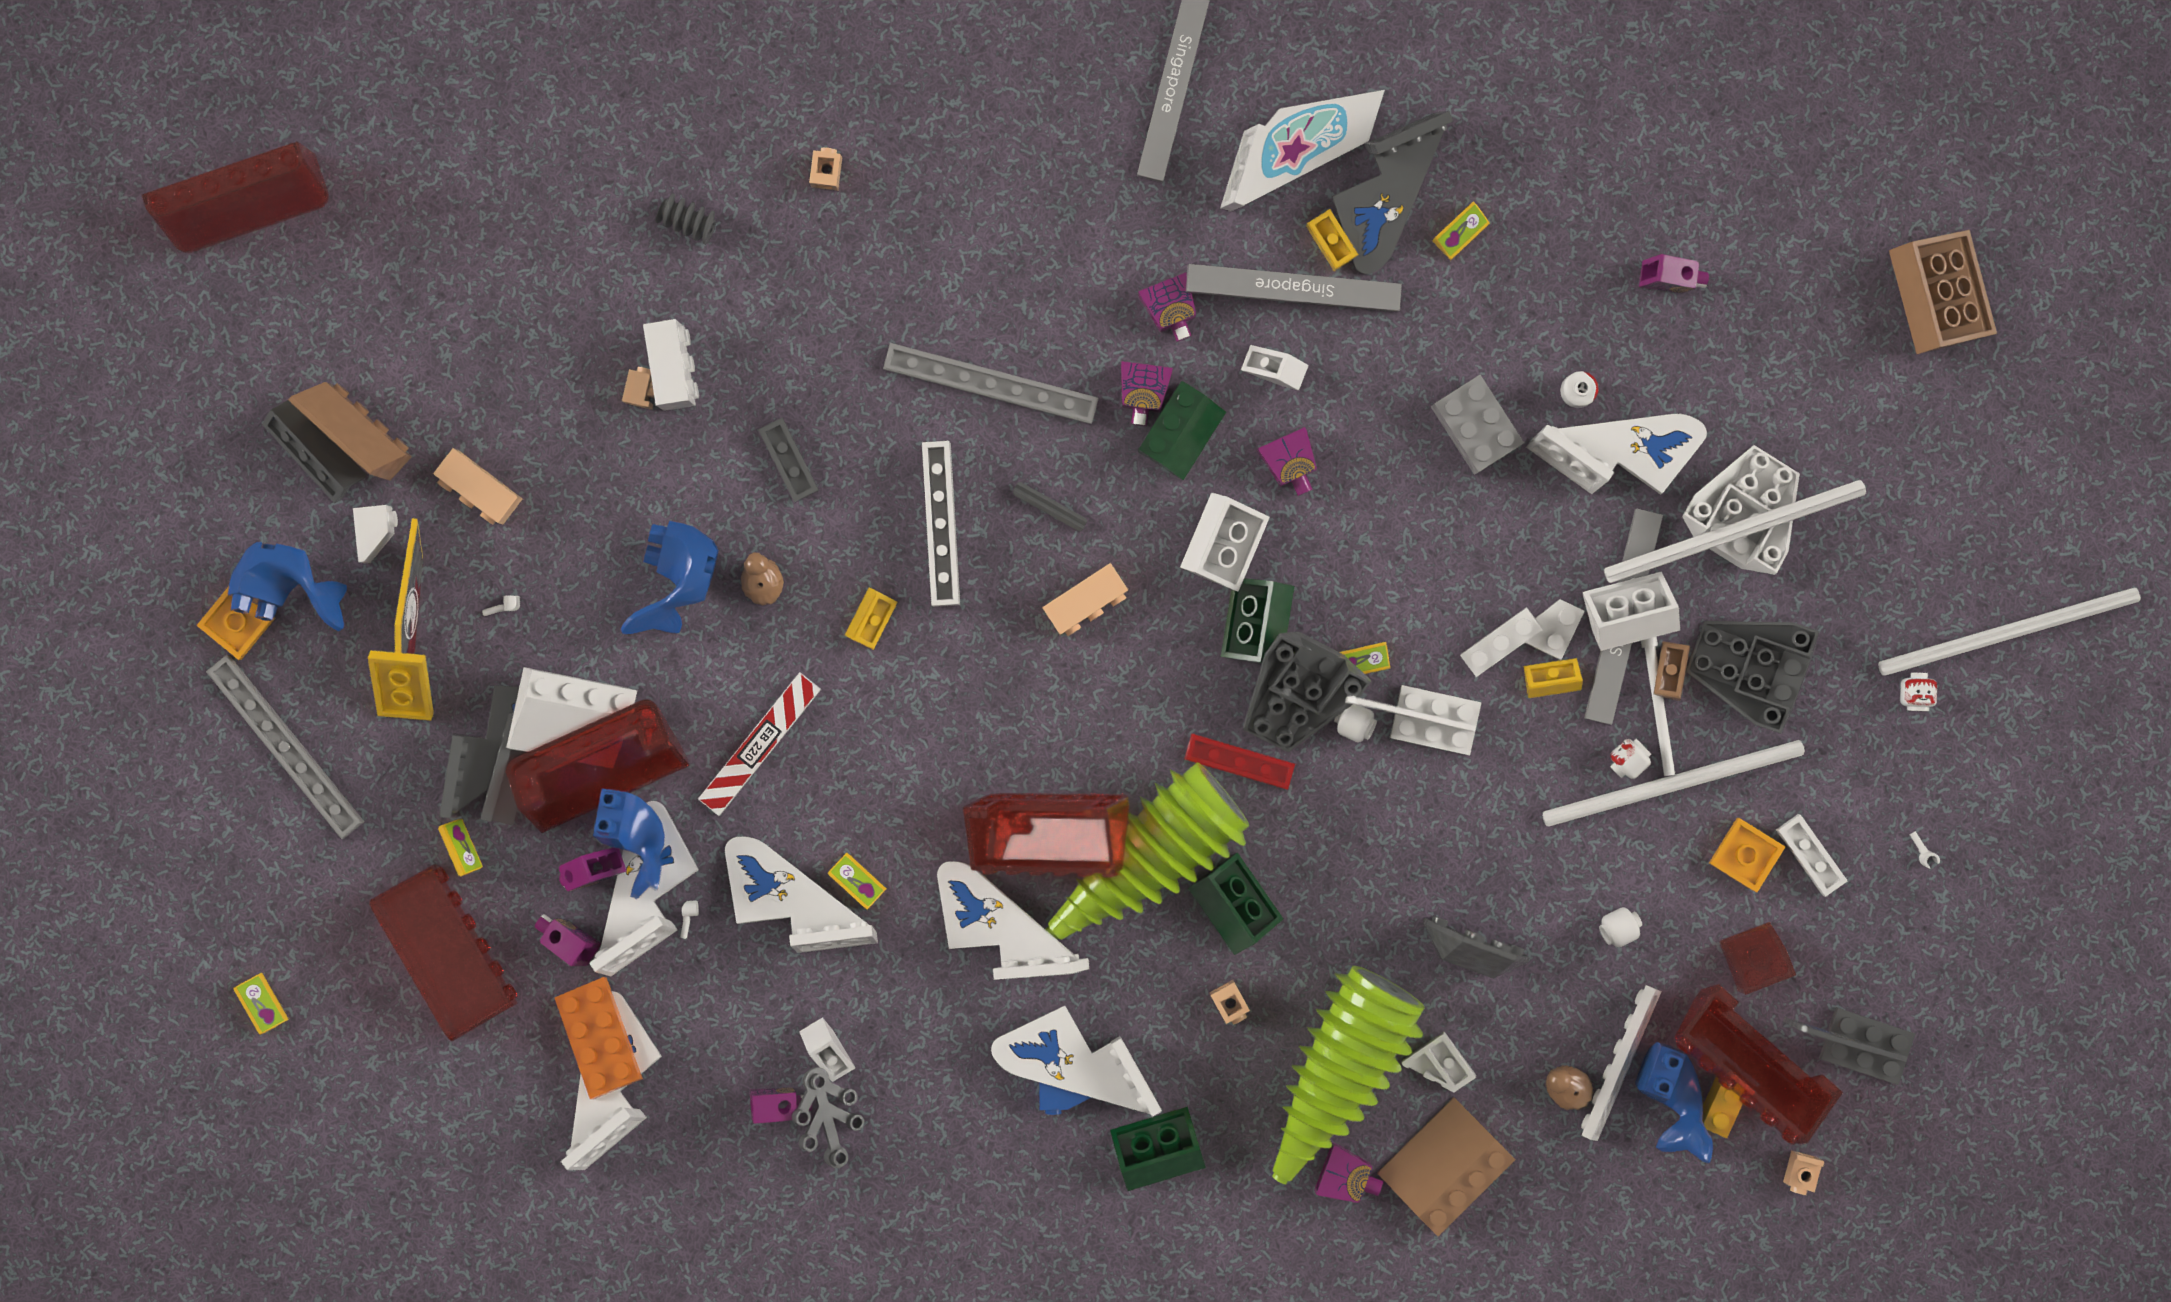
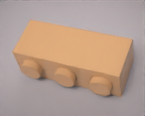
(477, 487)
(1086, 600)

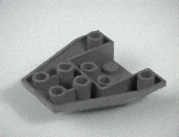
(1754, 666)
(1300, 690)
(1471, 951)

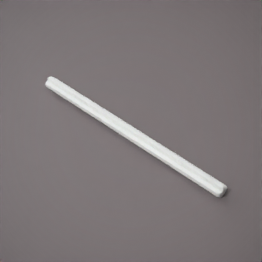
(1735, 531)
(2009, 631)
(1673, 783)

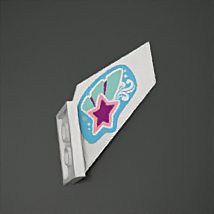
(1298, 142)

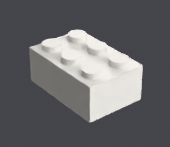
(670, 364)

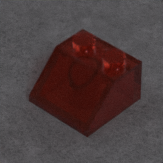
(1757, 958)

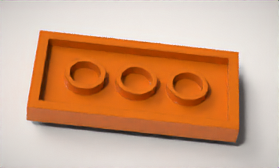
(598, 1038)

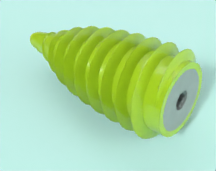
(1162, 844)
(1345, 1063)

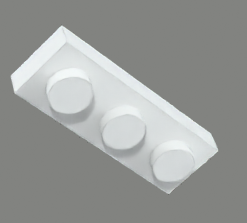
(1501, 642)
(1811, 855)

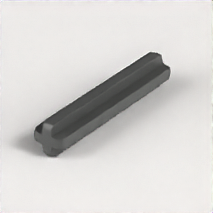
(1049, 506)

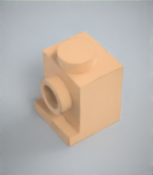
(818, 179)
(639, 388)
(1225, 992)
(1796, 1166)

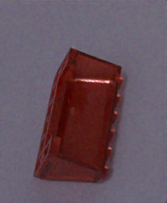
(239, 198)
(611, 754)
(1047, 833)
(443, 952)
(1754, 1067)

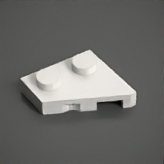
(1558, 628)
(1441, 1063)

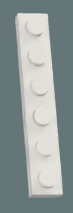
(1615, 1073)

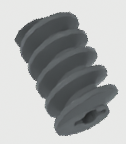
(686, 219)

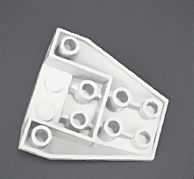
(1741, 491)

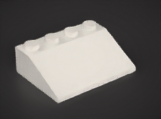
(559, 704)

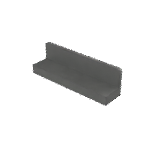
(313, 450)
(500, 802)

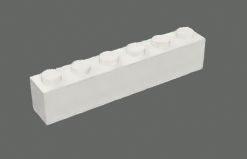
(941, 523)

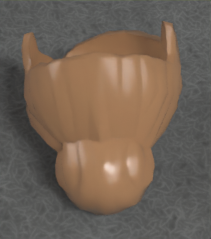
(761, 570)
(1563, 1083)

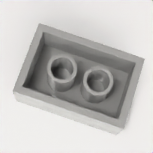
(1477, 424)

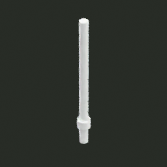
(1659, 707)

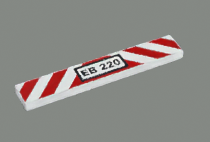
(759, 744)

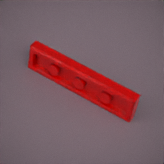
(1239, 761)

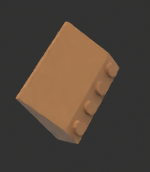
(1942, 291)
(352, 429)
(1446, 1166)

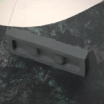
(788, 460)

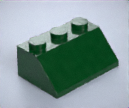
(1182, 430)
(1256, 618)
(1236, 904)
(1157, 1149)

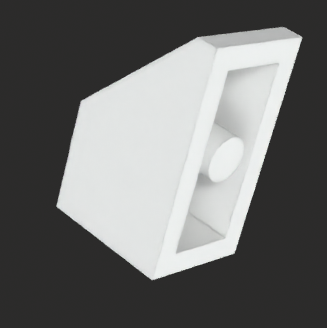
(1275, 367)
(373, 530)
(826, 1049)

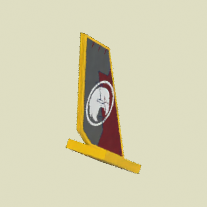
(401, 676)

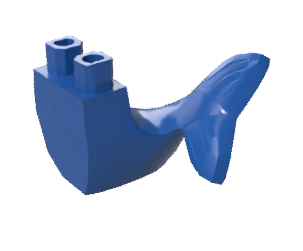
(689, 562)
(271, 573)
(632, 825)
(1672, 1080)

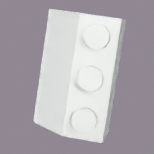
(1224, 541)
(1632, 611)

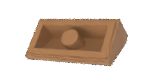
(1671, 670)

